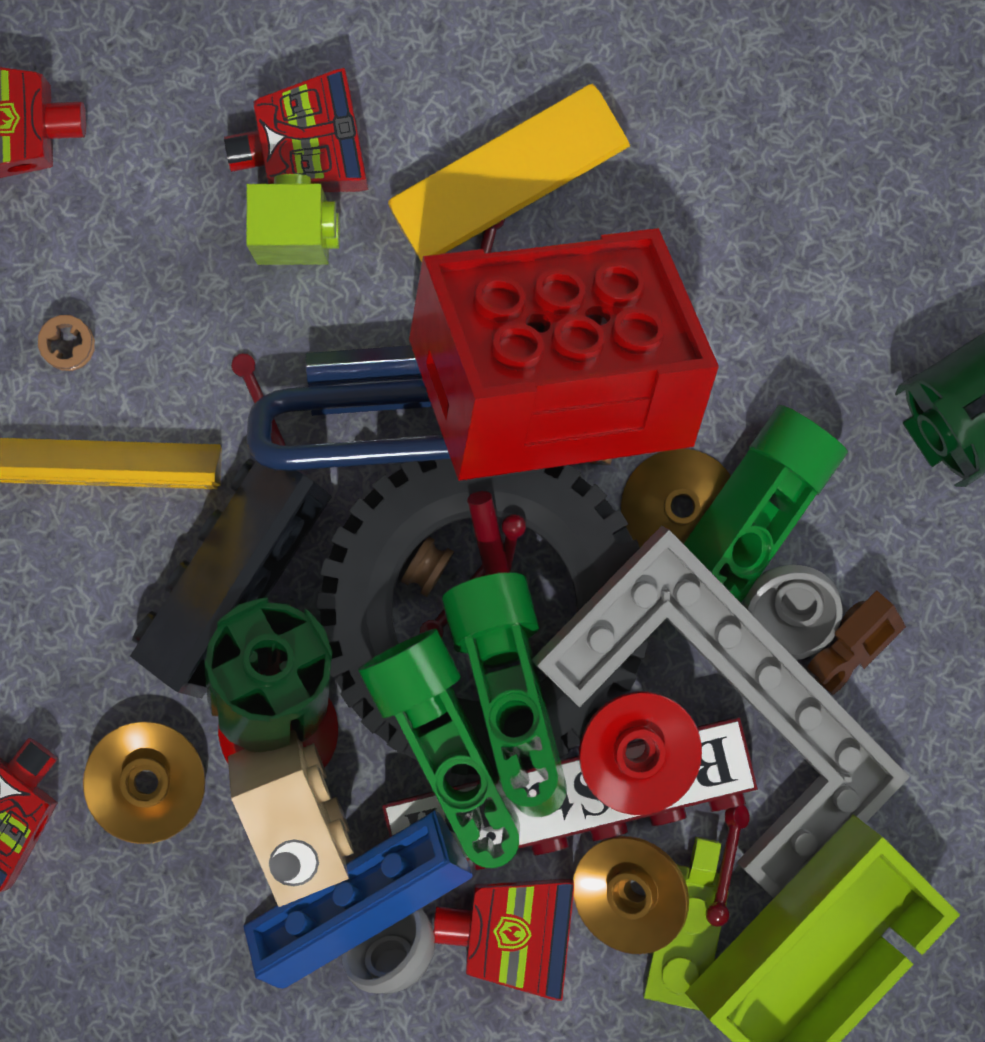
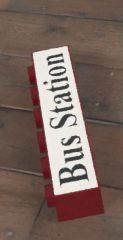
(721, 782)

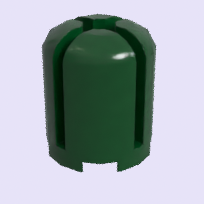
(938, 414)
(294, 680)

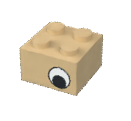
(291, 818)

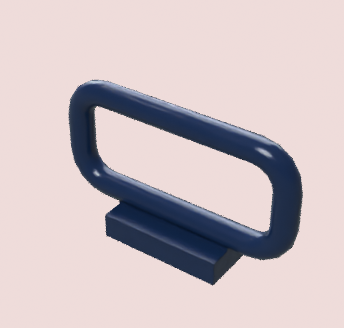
(347, 384)

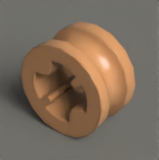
(51, 332)
(427, 566)

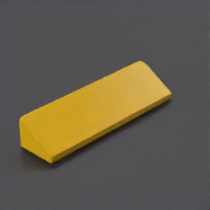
(508, 173)
(110, 463)

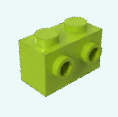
(291, 222)

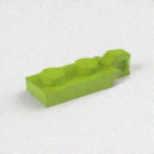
(695, 947)

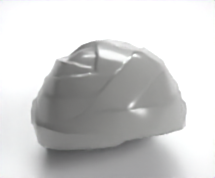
(796, 608)
(392, 957)

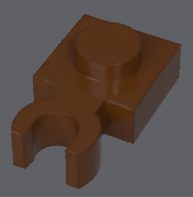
(861, 637)

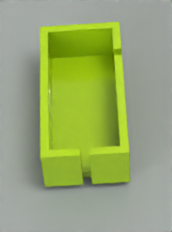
(818, 949)

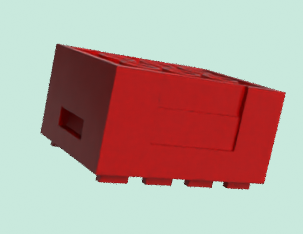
(560, 353)

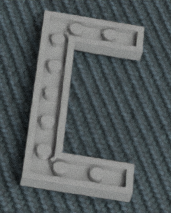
(673, 585)

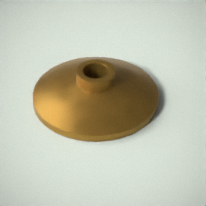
(659, 480)
(113, 791)
(615, 911)

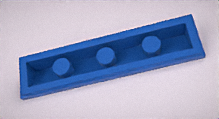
(380, 891)

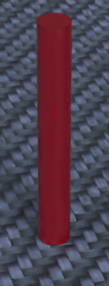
(487, 533)

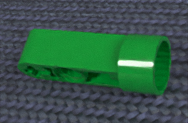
(764, 498)
(492, 624)
(416, 687)

